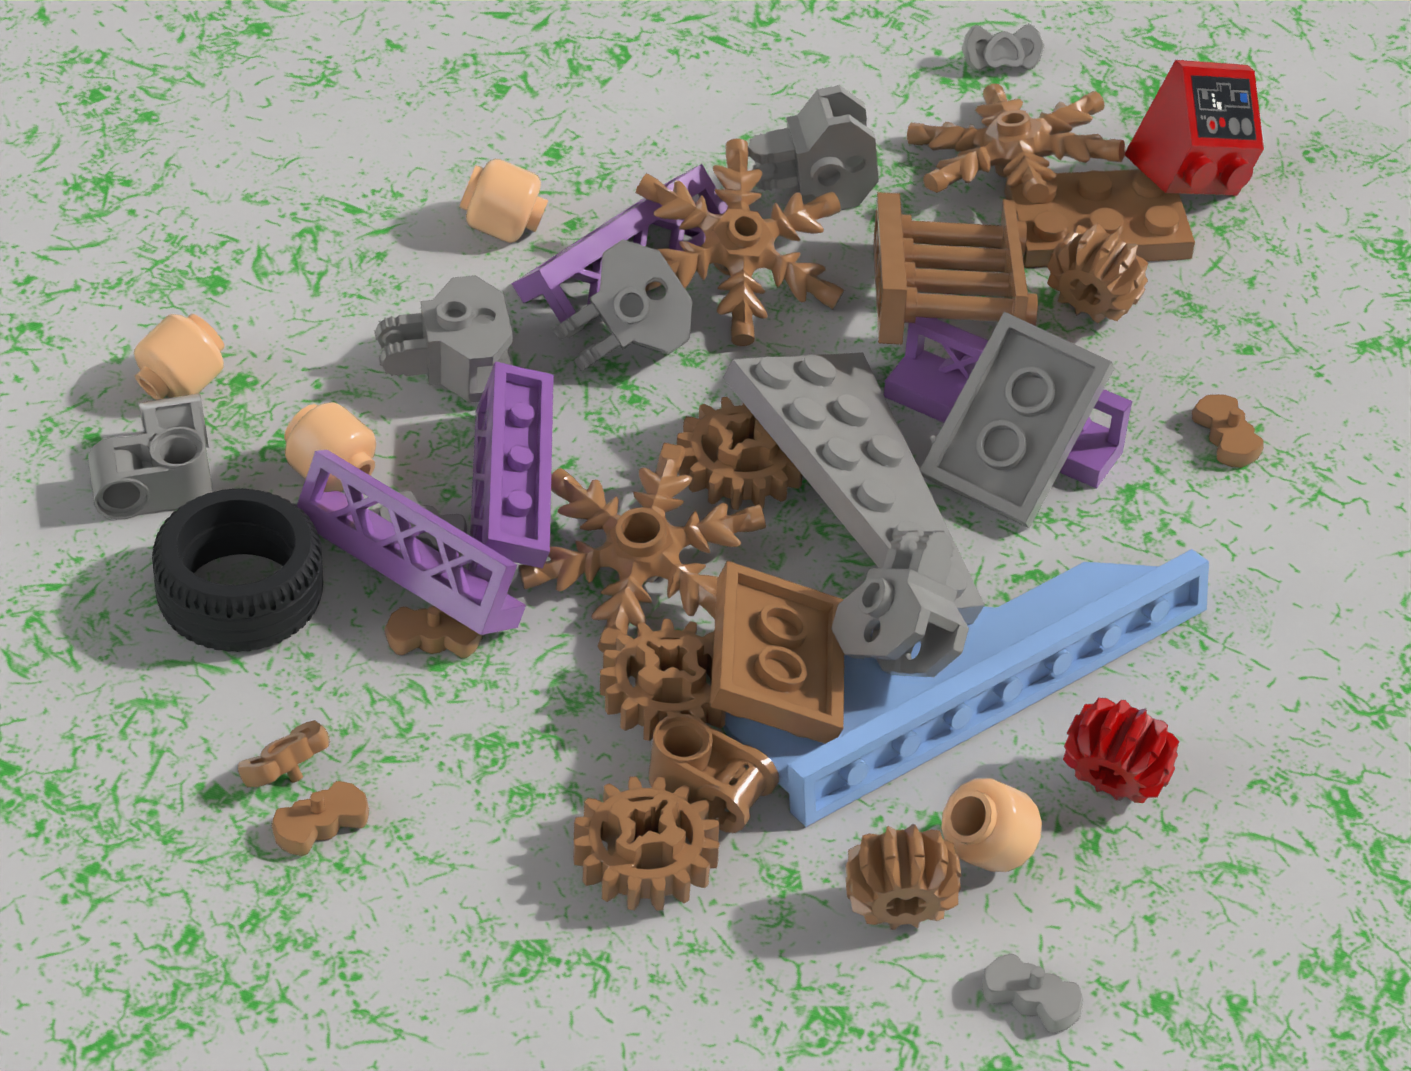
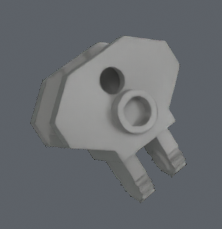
(821, 149)
(628, 310)
(450, 337)
(904, 606)

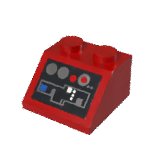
(1201, 130)

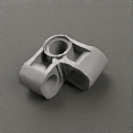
(153, 468)

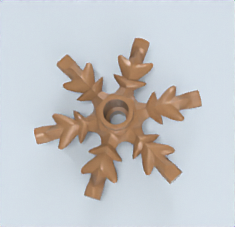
(1015, 143)
(742, 240)
(640, 544)

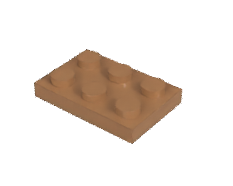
(1115, 201)
(777, 654)

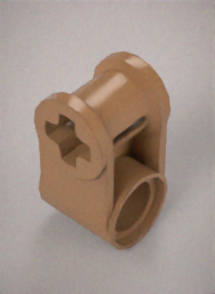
(713, 767)

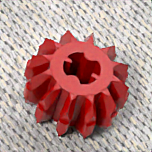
(1121, 750)

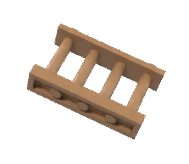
(900, 254)

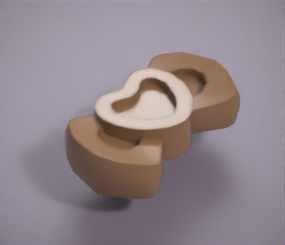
(1228, 430)
(430, 631)
(284, 755)
(319, 817)

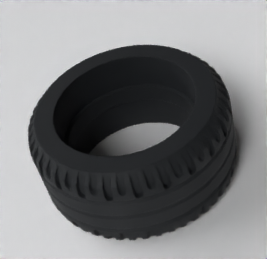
(244, 614)

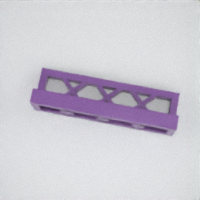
(590, 248)
(934, 384)
(513, 466)
(401, 556)

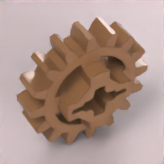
(734, 457)
(667, 673)
(646, 843)

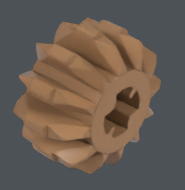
(1097, 273)
(903, 877)

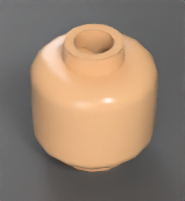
(503, 200)
(178, 357)
(331, 429)
(991, 825)

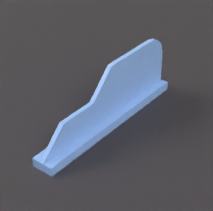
(1006, 664)

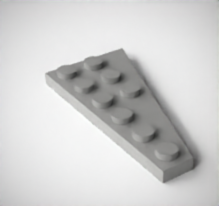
(849, 449)

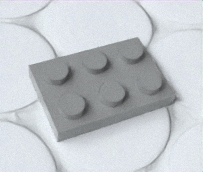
(1016, 419)

